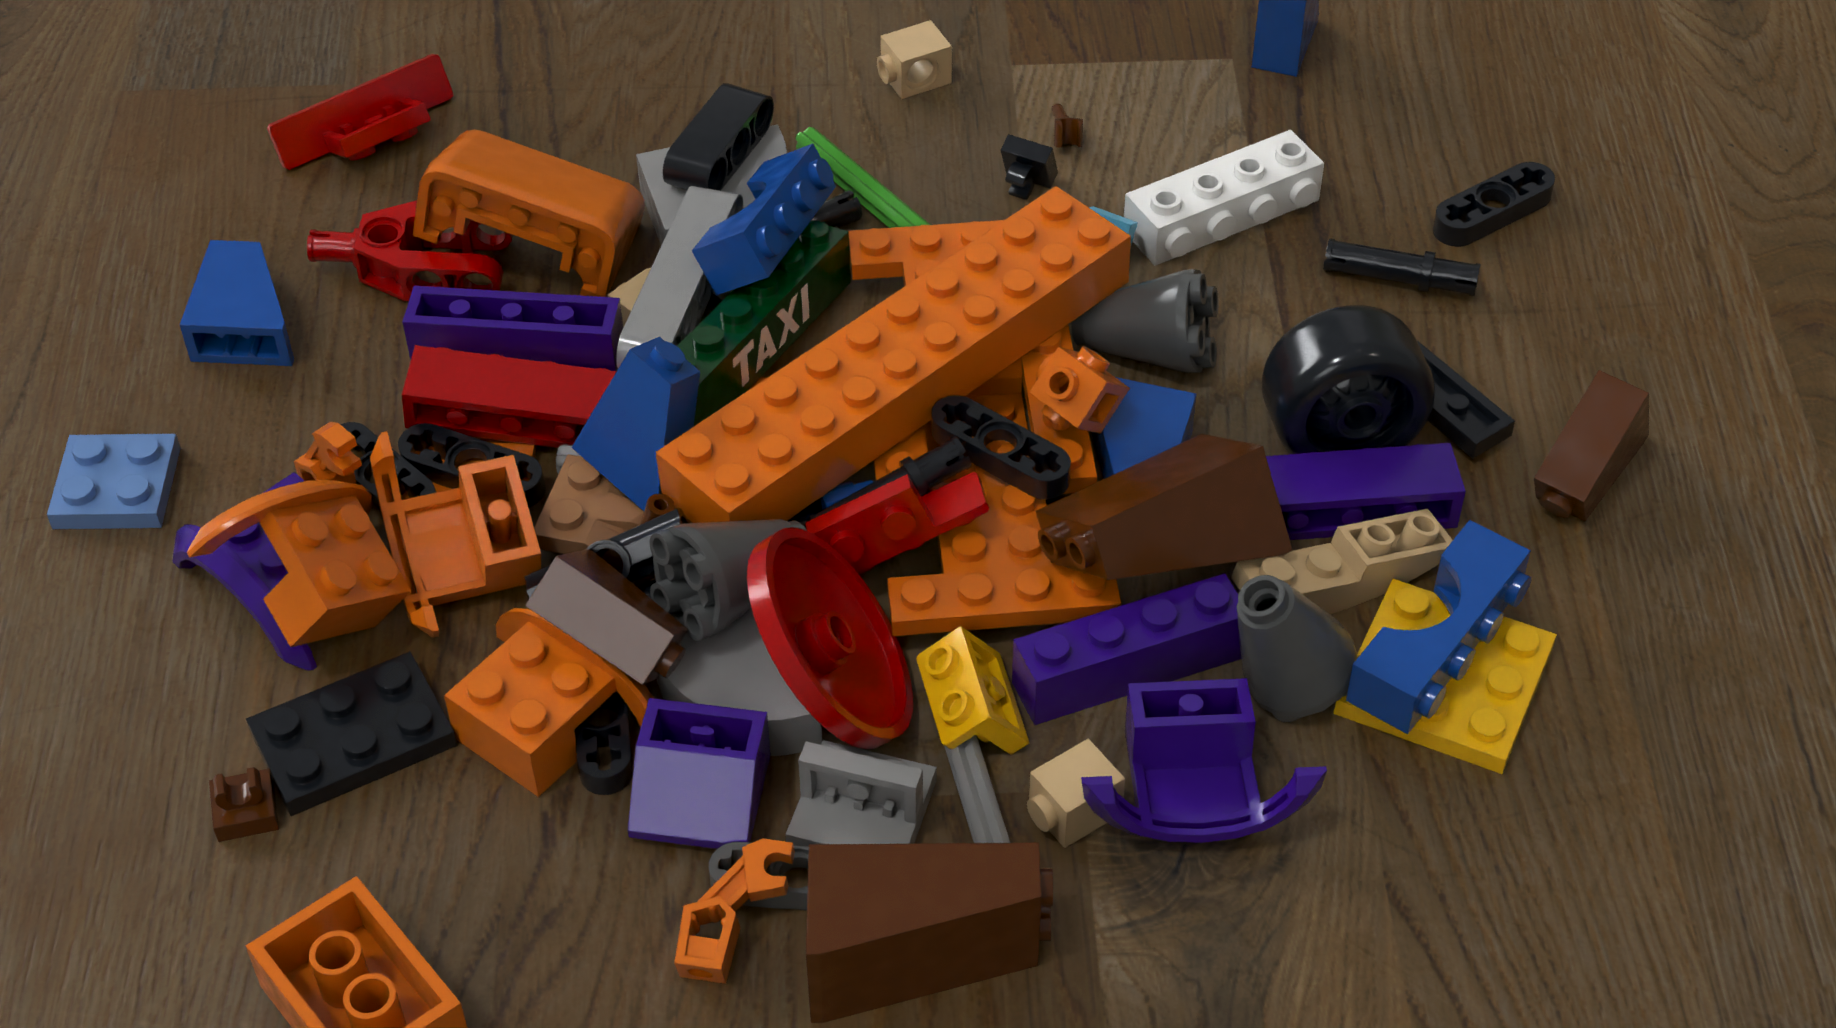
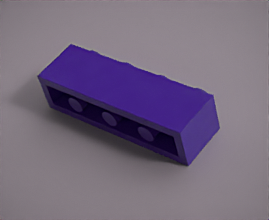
(516, 324)
(1365, 484)
(1132, 643)

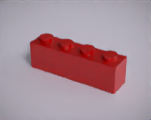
(501, 396)

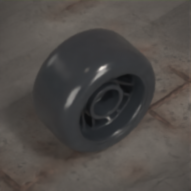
(1347, 382)

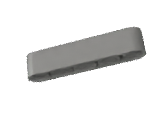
(676, 285)

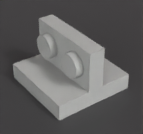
(858, 797)

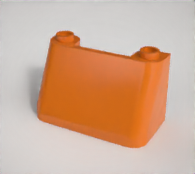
(533, 198)

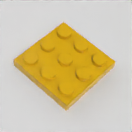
(1491, 700)

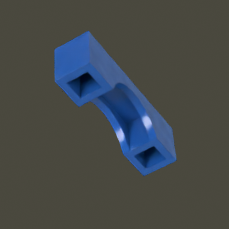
(757, 238)
(1407, 670)

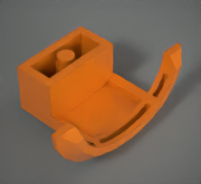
(457, 538)
(333, 557)
(532, 696)

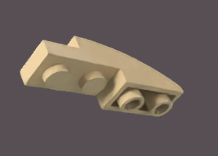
(1357, 561)

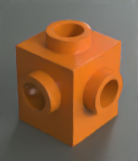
(1078, 389)

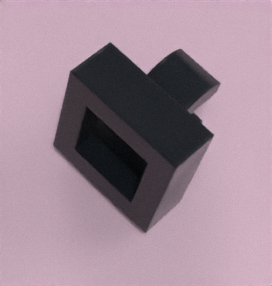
(1027, 165)

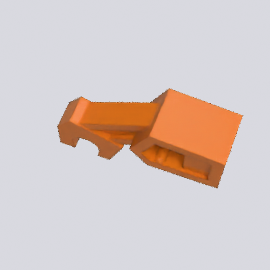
(330, 456)
(709, 957)

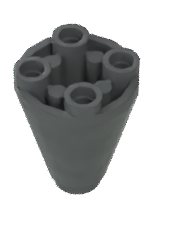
(1155, 323)
(705, 571)
(1291, 650)

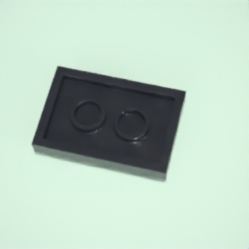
(351, 733)

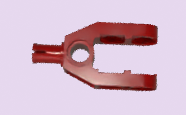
(390, 258)

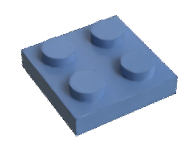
(114, 481)

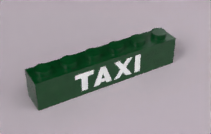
(766, 317)

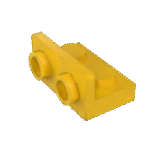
(970, 693)

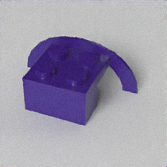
(249, 571)
(1195, 766)

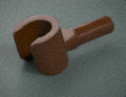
(1066, 129)

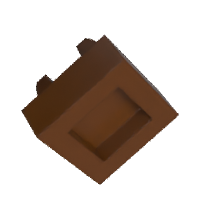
(243, 804)

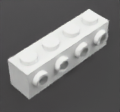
(1224, 196)

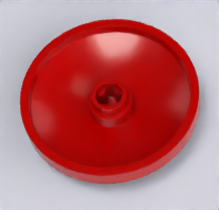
(829, 638)

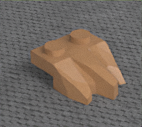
(585, 510)

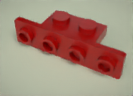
(363, 115)
(898, 519)

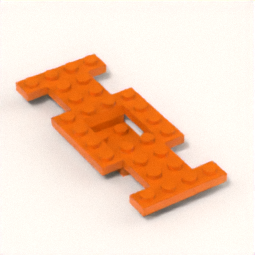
(994, 564)

